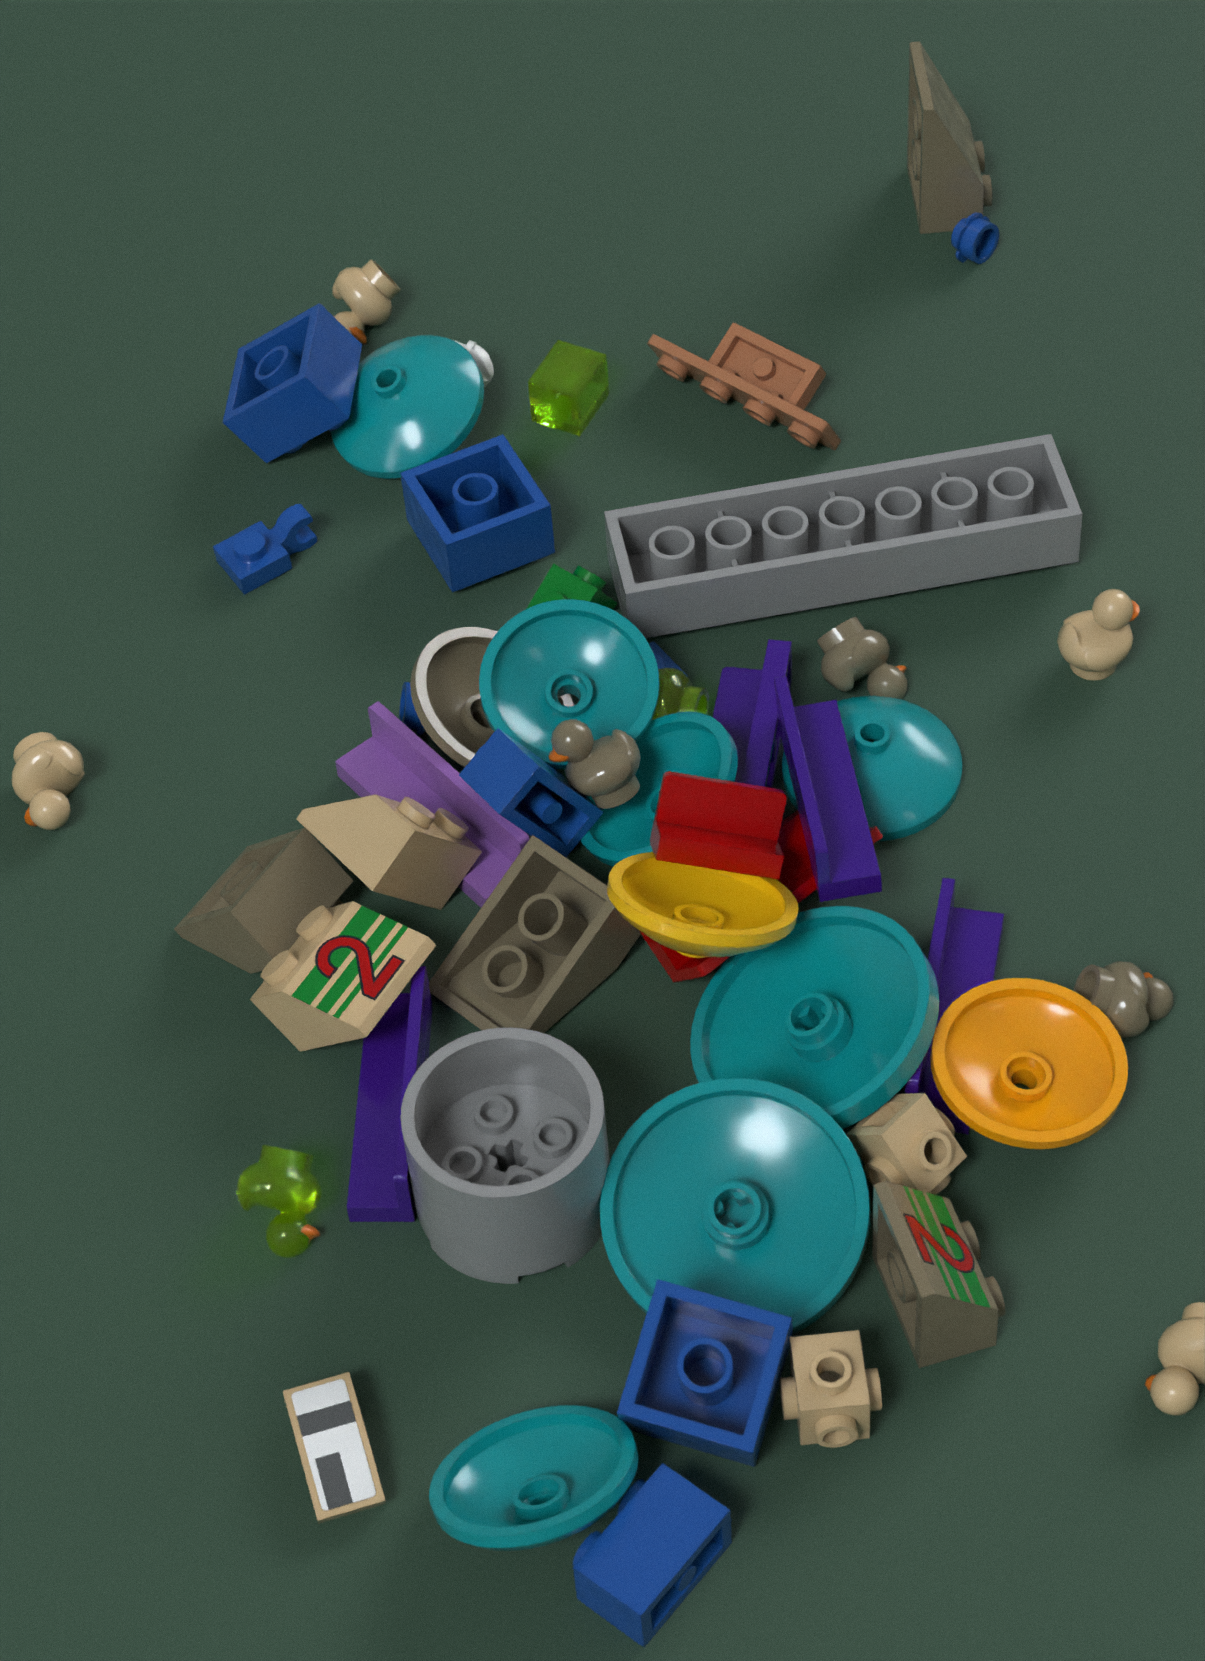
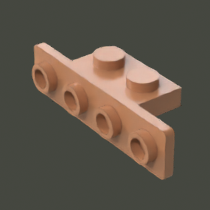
(758, 374)

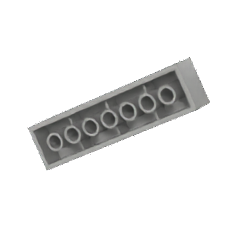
(843, 536)

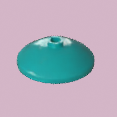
(410, 405)
(562, 651)
(673, 743)
(902, 763)
(534, 1477)

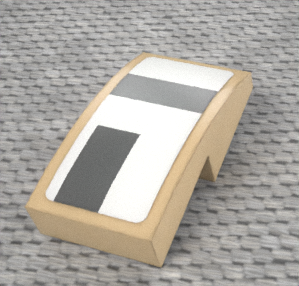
(334, 1447)

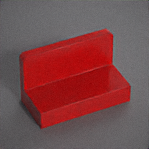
(719, 825)

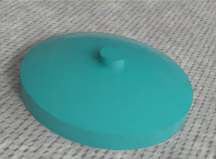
(824, 1011)
(738, 1199)

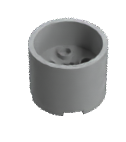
(506, 1153)

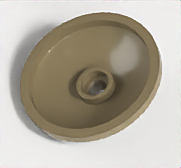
(448, 693)

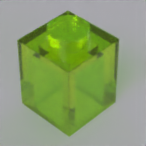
(568, 387)

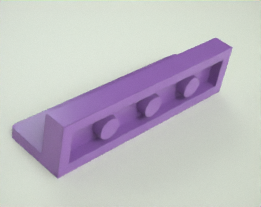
(402, 765)

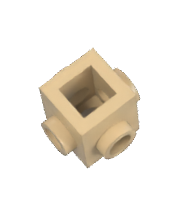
(908, 1144)
(830, 1389)

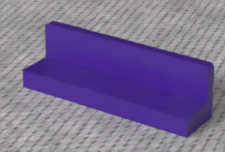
(749, 713)
(827, 797)
(962, 957)
(390, 1057)

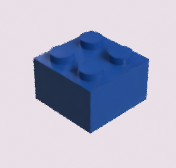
(293, 384)
(478, 513)
(705, 1372)

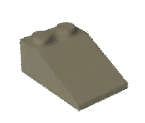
(941, 151)
(534, 945)

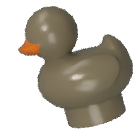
(859, 652)
(600, 766)
(1125, 995)

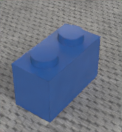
(530, 793)
(651, 1553)

